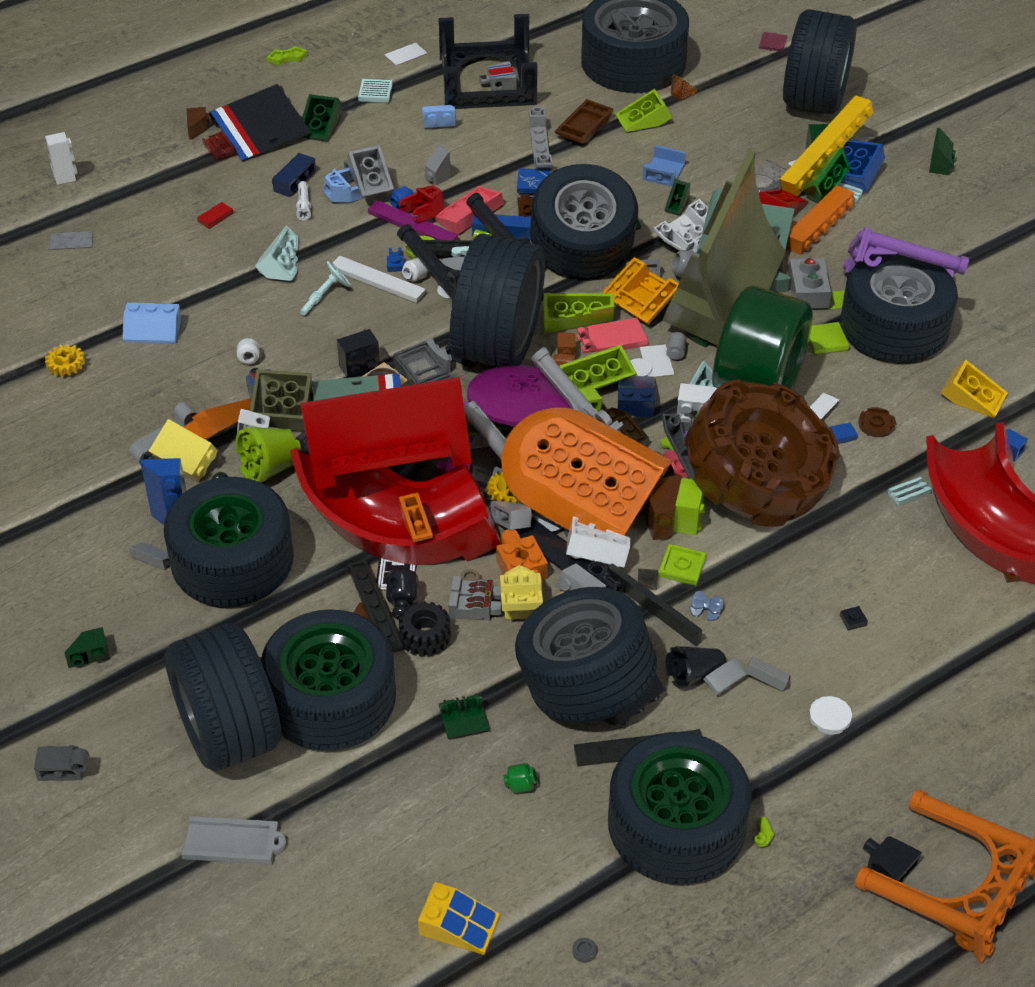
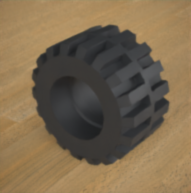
(424, 616)

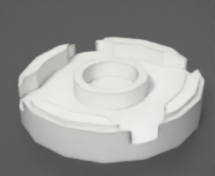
(830, 715)

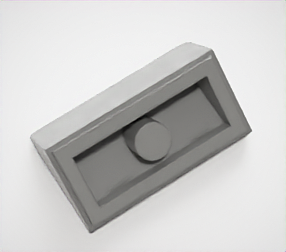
(150, 555)
(767, 673)

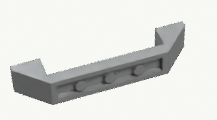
(539, 141)

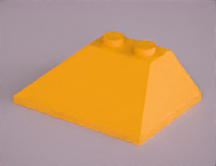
(641, 291)

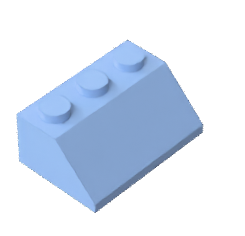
(151, 323)

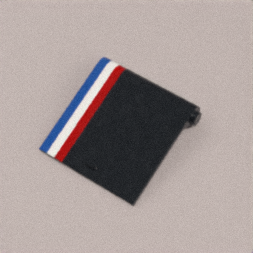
(260, 122)

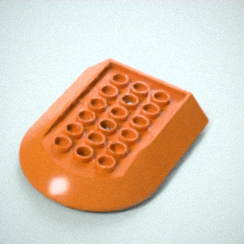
(558, 490)

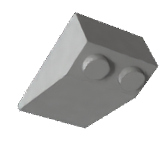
(369, 171)

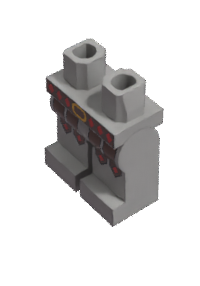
(474, 599)

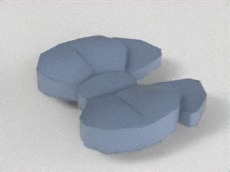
(713, 605)

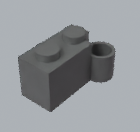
(60, 763)

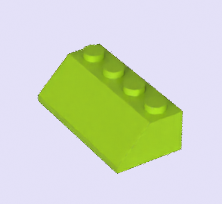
(600, 368)

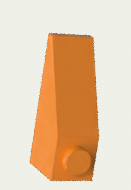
(415, 517)

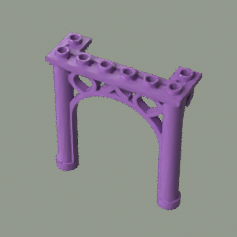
(872, 243)

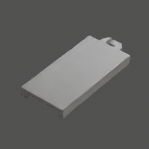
(232, 840)

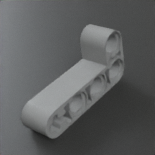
(140, 449)

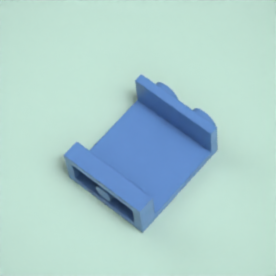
(664, 166)

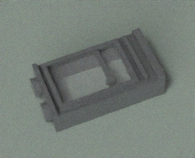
(419, 365)

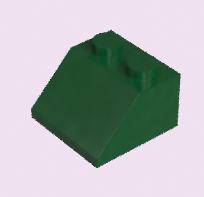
(942, 154)

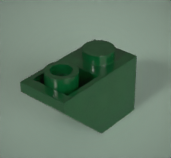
(87, 648)

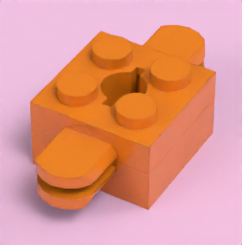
(520, 552)

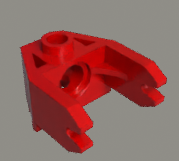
(425, 203)

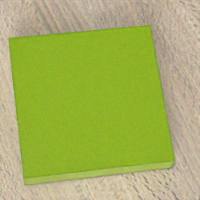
(828, 338)
(682, 564)

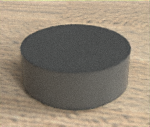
(584, 950)

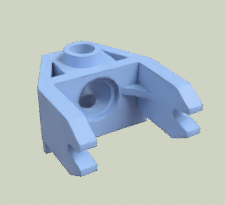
(337, 186)

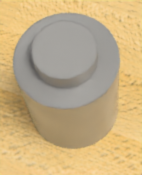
(676, 346)

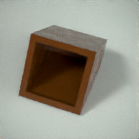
(660, 507)

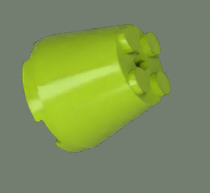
(265, 451)

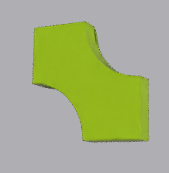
(281, 56)

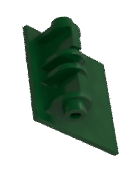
(463, 716)

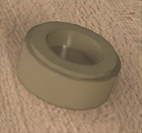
(470, 575)

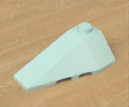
(280, 257)

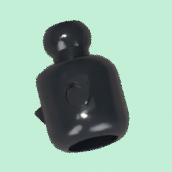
(401, 590)

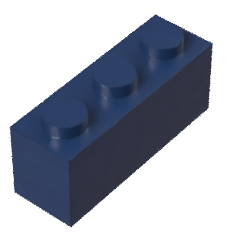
(296, 171)

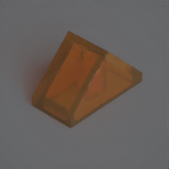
(681, 88)

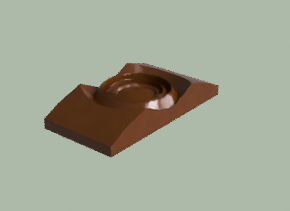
(585, 121)

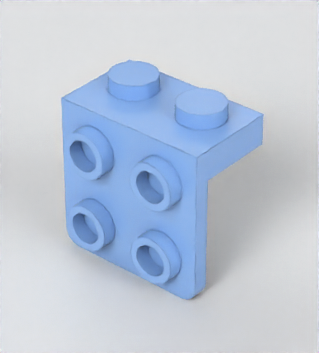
(438, 116)

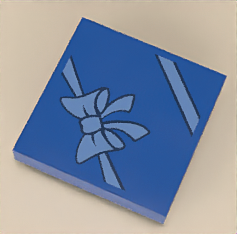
(530, 179)

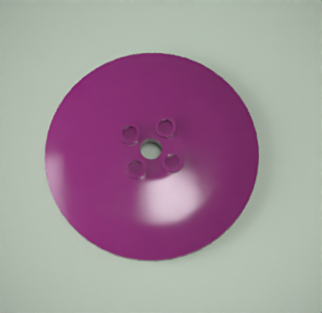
(513, 393)

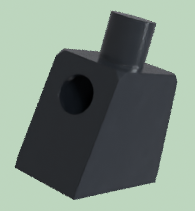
(892, 858)

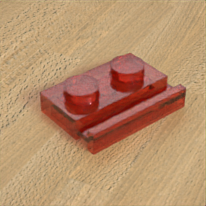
(219, 145)

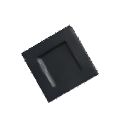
(853, 618)

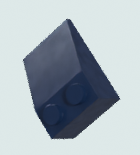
(637, 396)

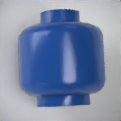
(398, 194)

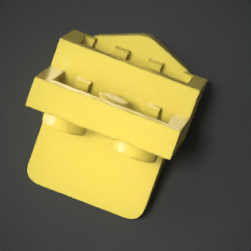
(520, 592)

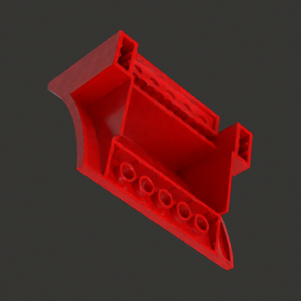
(386, 429)

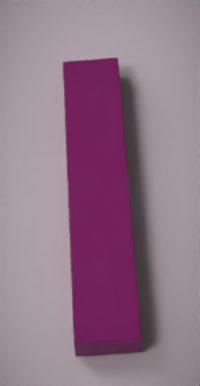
(402, 218)

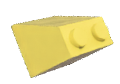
(181, 443)

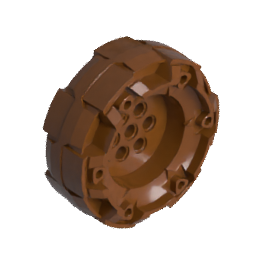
(761, 452)

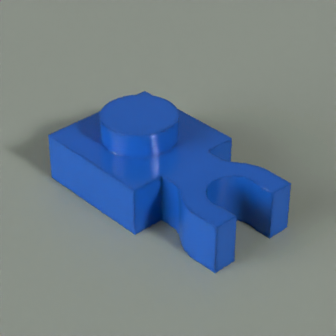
(395, 261)

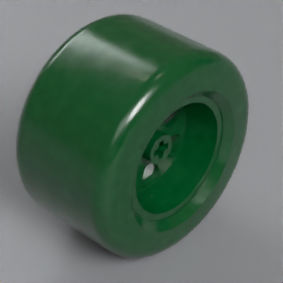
(763, 339)

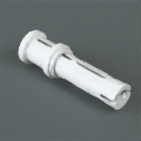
(303, 204)

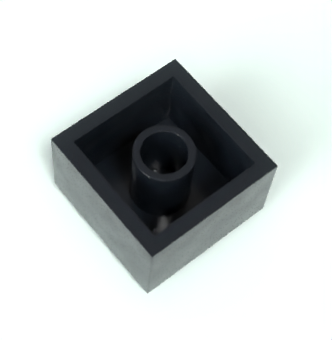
(358, 353)

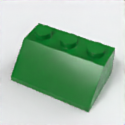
(827, 176)

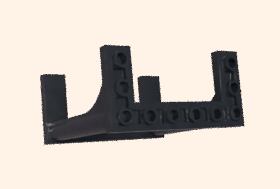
(515, 51)

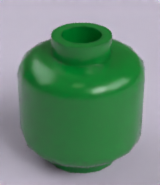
(520, 778)

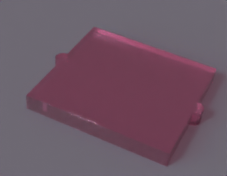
(773, 41)

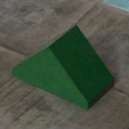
(678, 197)

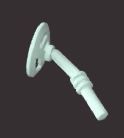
(335, 276)

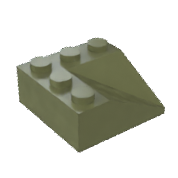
(280, 397)

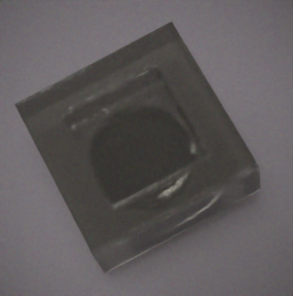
(648, 578)

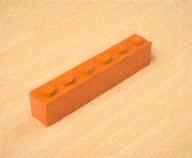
(819, 219)

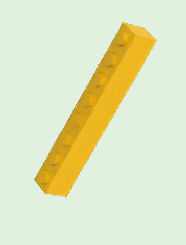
(832, 138)

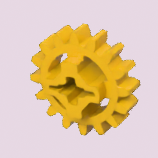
(65, 360)
(499, 490)

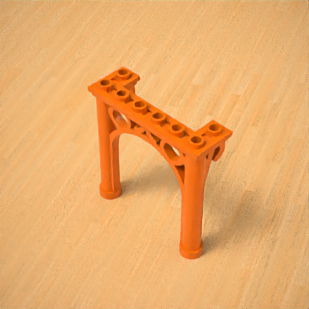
(972, 928)

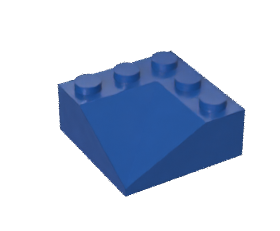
(864, 162)

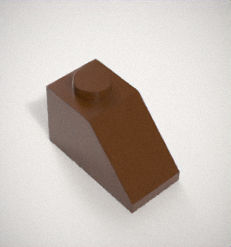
(197, 121)

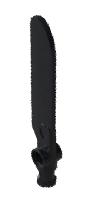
(555, 548)

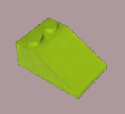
(644, 113)

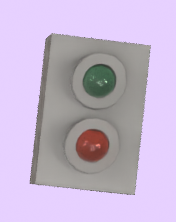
(810, 281)

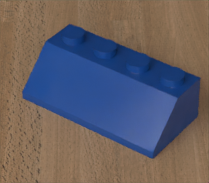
(163, 484)

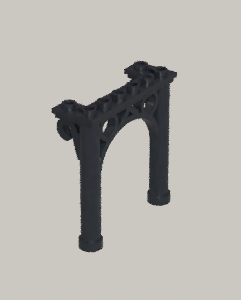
(443, 274)

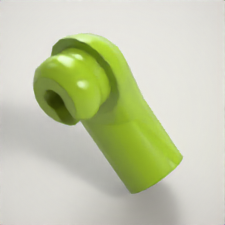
(766, 833)

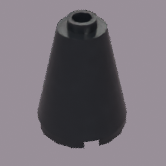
(692, 664)

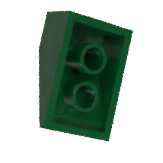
(321, 116)

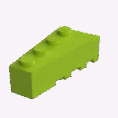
(576, 310)

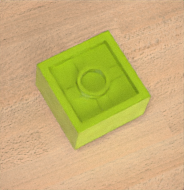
(688, 508)

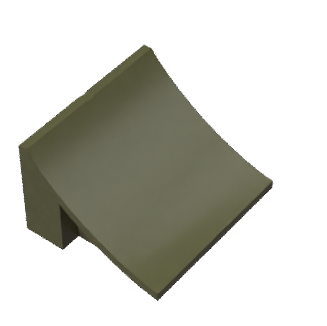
(735, 255)

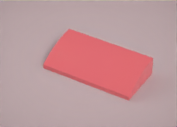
(459, 217)

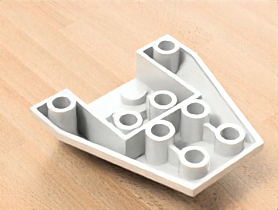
(686, 230)

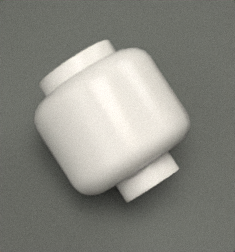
(414, 270)
(248, 351)

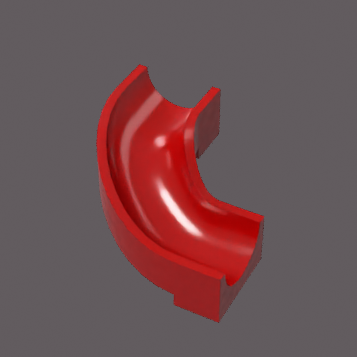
(986, 503)
(369, 516)

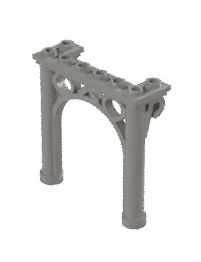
(562, 384)

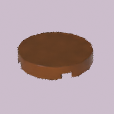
(876, 422)

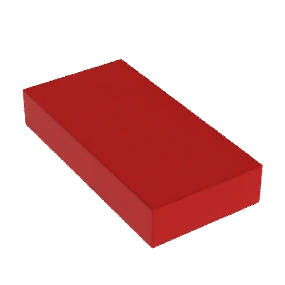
(215, 215)

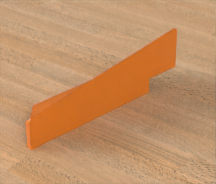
(217, 418)

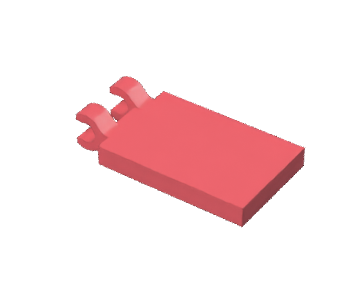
(611, 334)

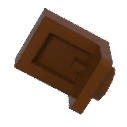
(524, 204)

